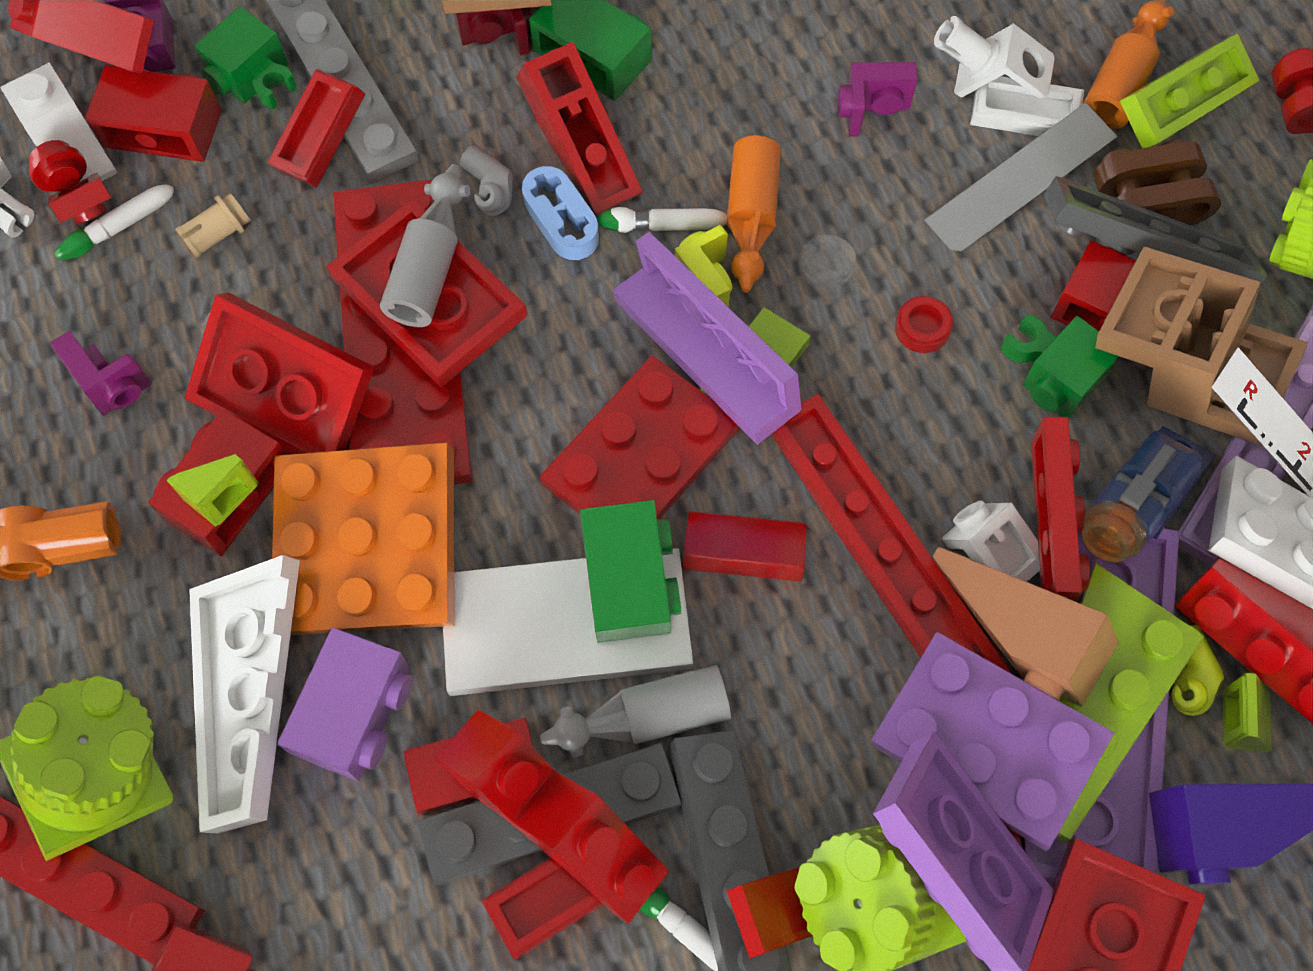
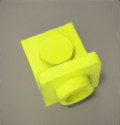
(702, 255)

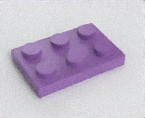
(1007, 736)
(965, 855)

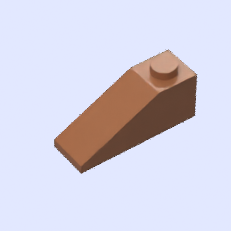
(1042, 634)

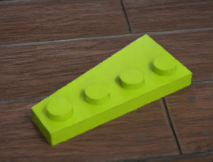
(1135, 679)

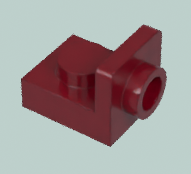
(490, 25)

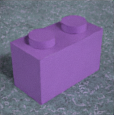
(347, 705)

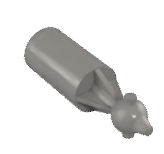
(425, 254)
(647, 711)

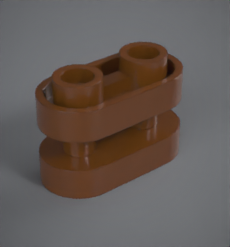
(1161, 180)

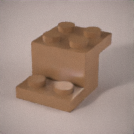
(1187, 327)

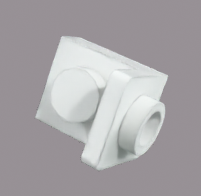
(996, 538)

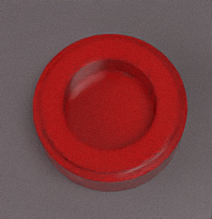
(923, 324)

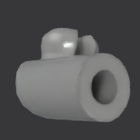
(495, 180)

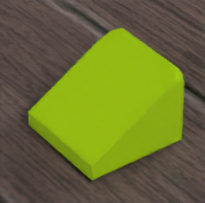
(215, 487)
(1247, 715)

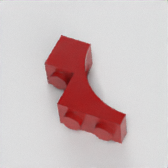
(554, 813)

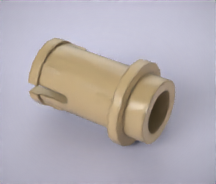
(213, 225)

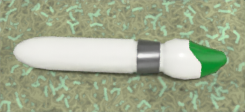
(624, 219)

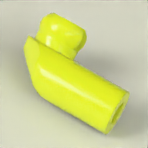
(1198, 681)

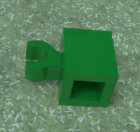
(244, 59)
(1063, 367)

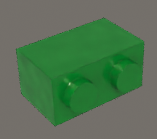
(609, 41)
(627, 571)

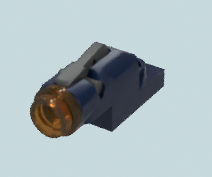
(1144, 495)

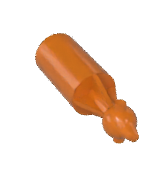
(1128, 64)
(752, 203)

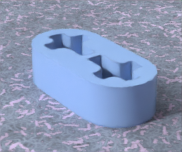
(570, 207)

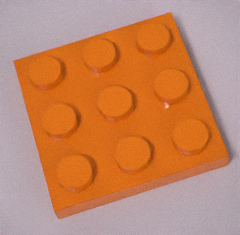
(368, 537)

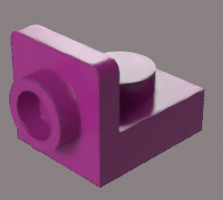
(876, 87)
(105, 384)

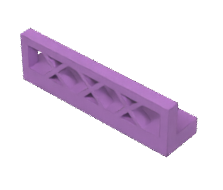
(709, 342)

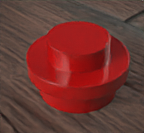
(56, 166)

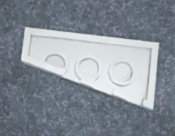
(238, 685)

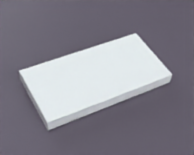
(538, 630)

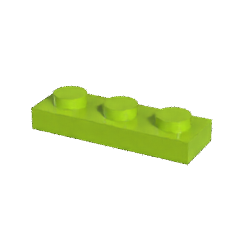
(1189, 91)

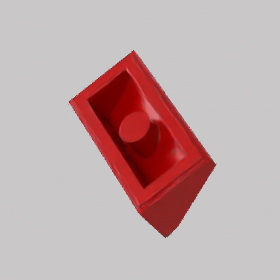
(745, 546)

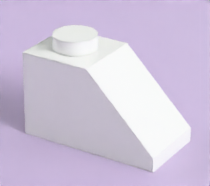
(52, 115)

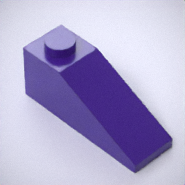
(1227, 826)

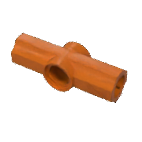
(40, 538)

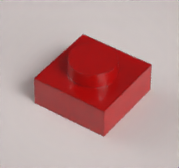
(82, 201)

